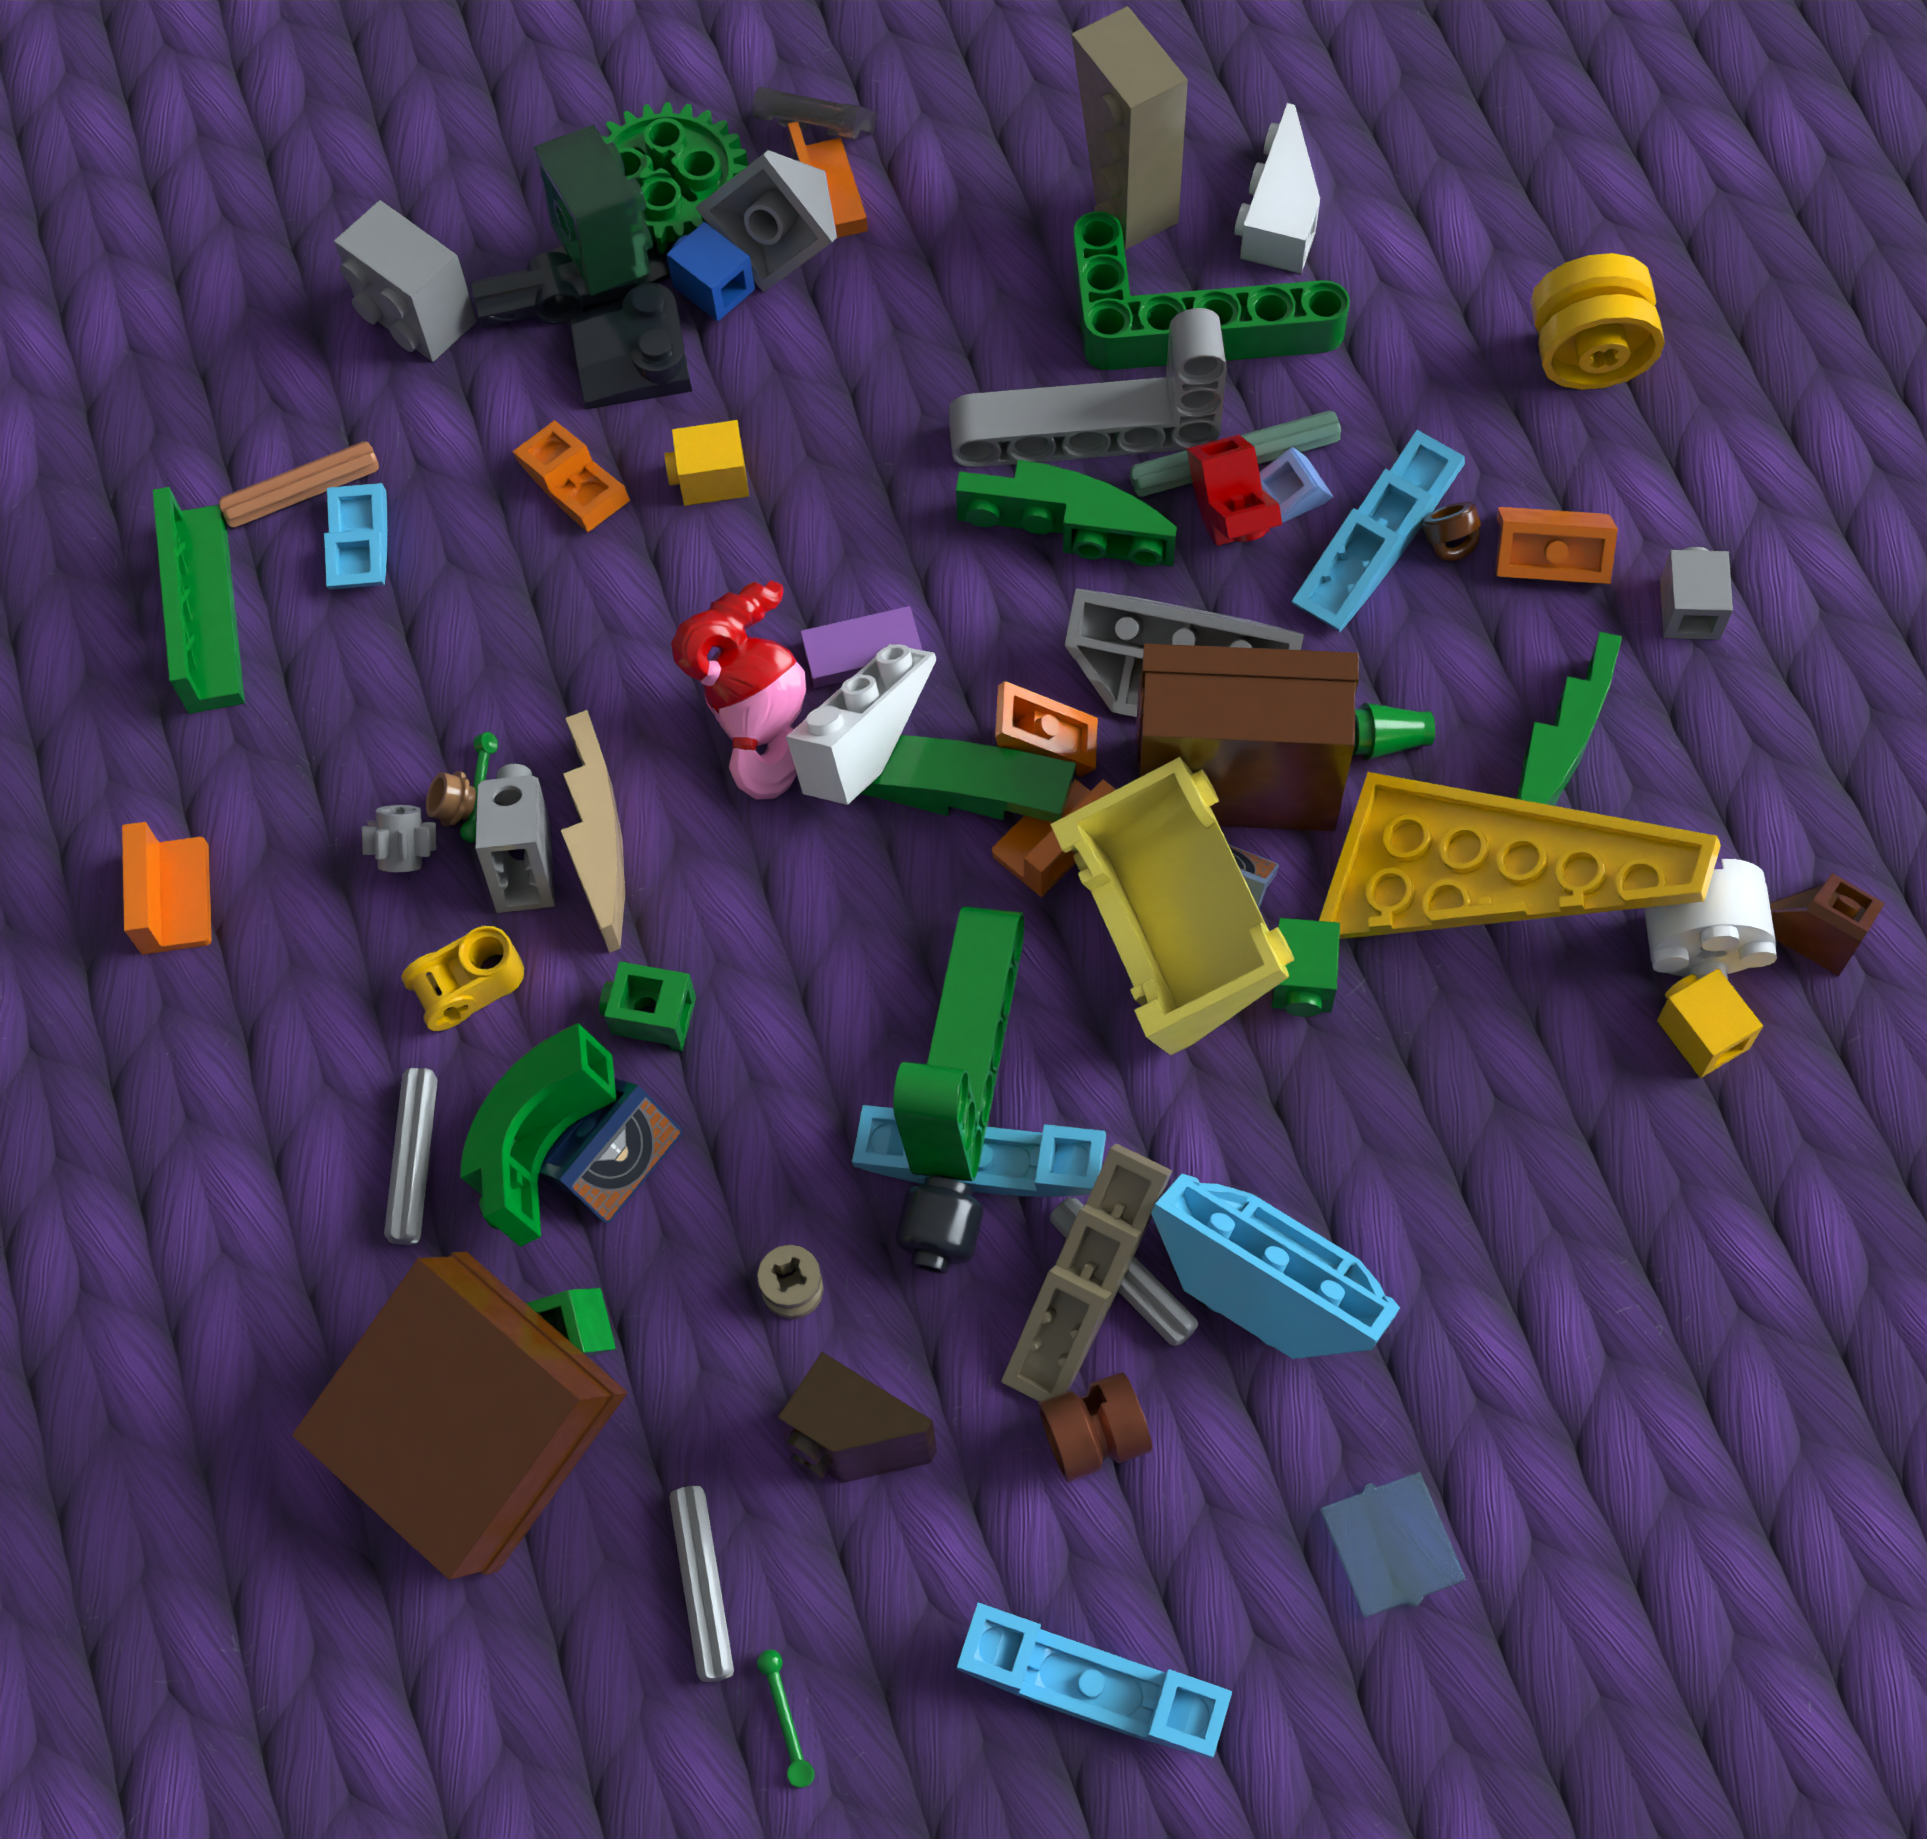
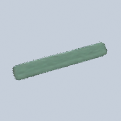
(1269, 444)

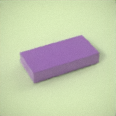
(845, 647)

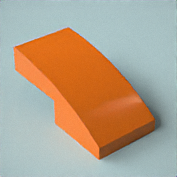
(570, 476)

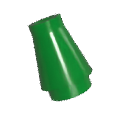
(1389, 730)

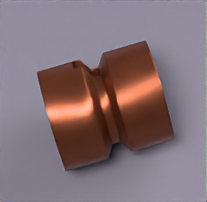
(1095, 1426)

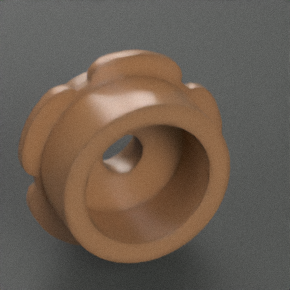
(450, 798)

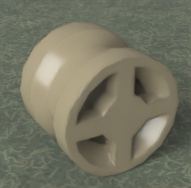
(795, 1294)

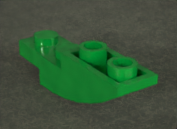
(1090, 513)

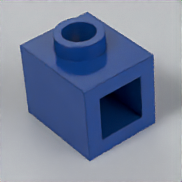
(710, 271)

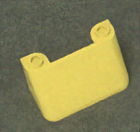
(1174, 903)

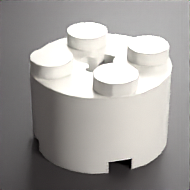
(1723, 932)

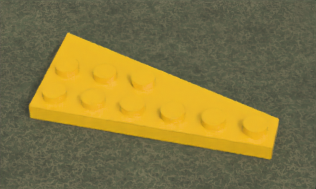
(1470, 858)

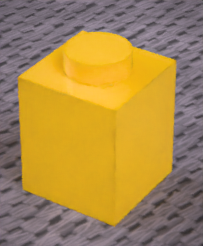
(708, 463)
(1708, 1021)

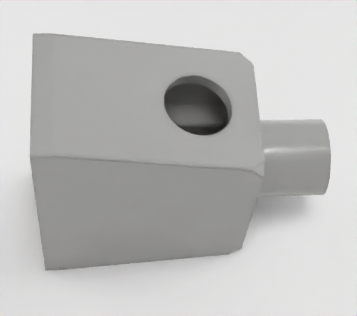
(513, 818)

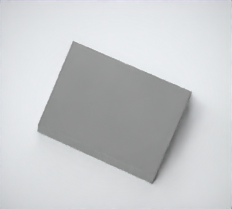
(774, 214)

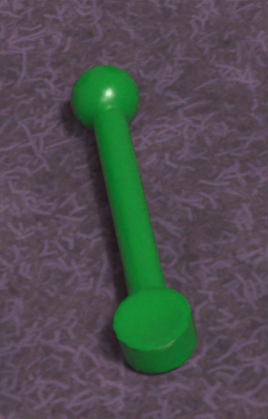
(485, 745)
(800, 1771)

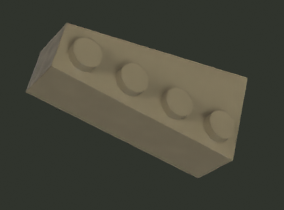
(1132, 123)

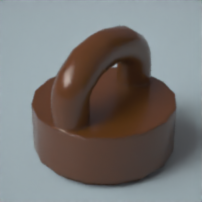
(1451, 524)

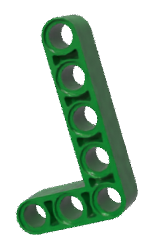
(1253, 319)
(948, 1101)

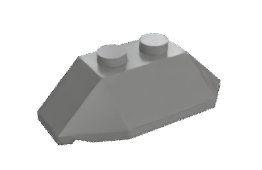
(1110, 633)

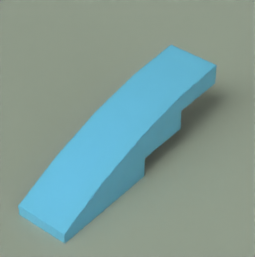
(1378, 531)

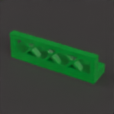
(198, 604)

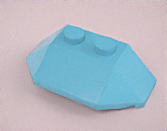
(1270, 1271)

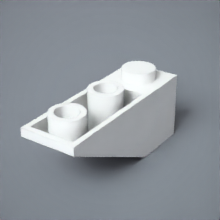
(1285, 202)
(856, 729)

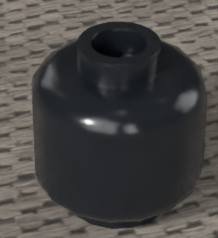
(939, 1224)

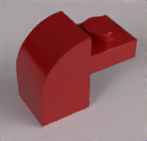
(1231, 491)

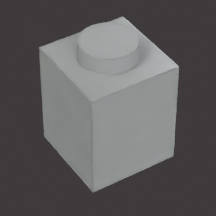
(1696, 594)

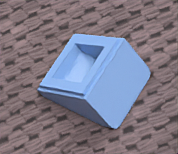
(1294, 484)

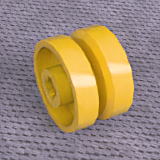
(1597, 321)

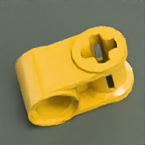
(461, 980)

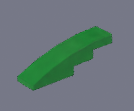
(1558, 749)
(973, 778)

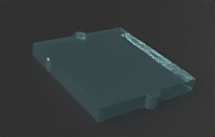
(1392, 1545)

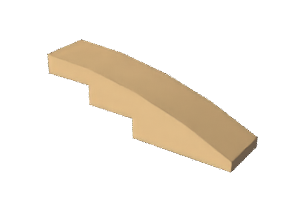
(596, 841)

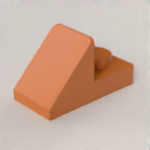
(1045, 727)

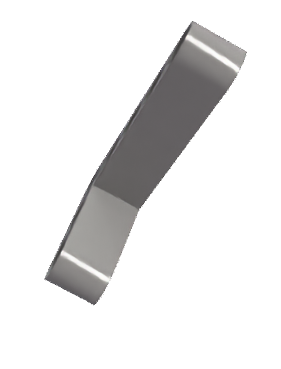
(1102, 416)

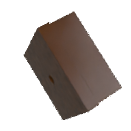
(1259, 723)
(459, 1414)

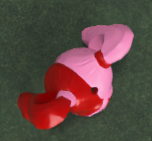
(747, 684)

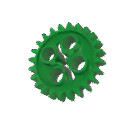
(676, 165)

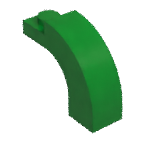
(524, 1118)

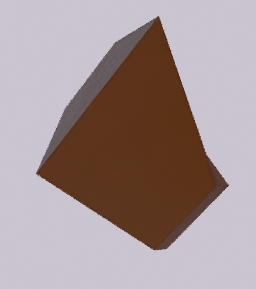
(1825, 921)

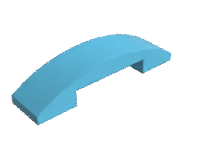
(1011, 1163)
(1093, 1683)

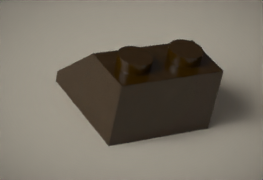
(852, 1426)

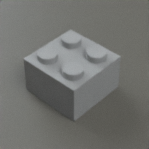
(405, 281)

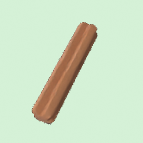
(298, 484)

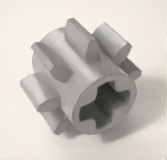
(399, 838)

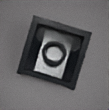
(631, 349)

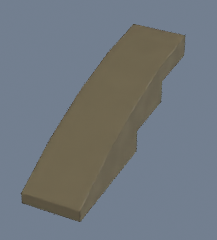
(1086, 1275)

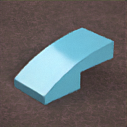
(356, 536)

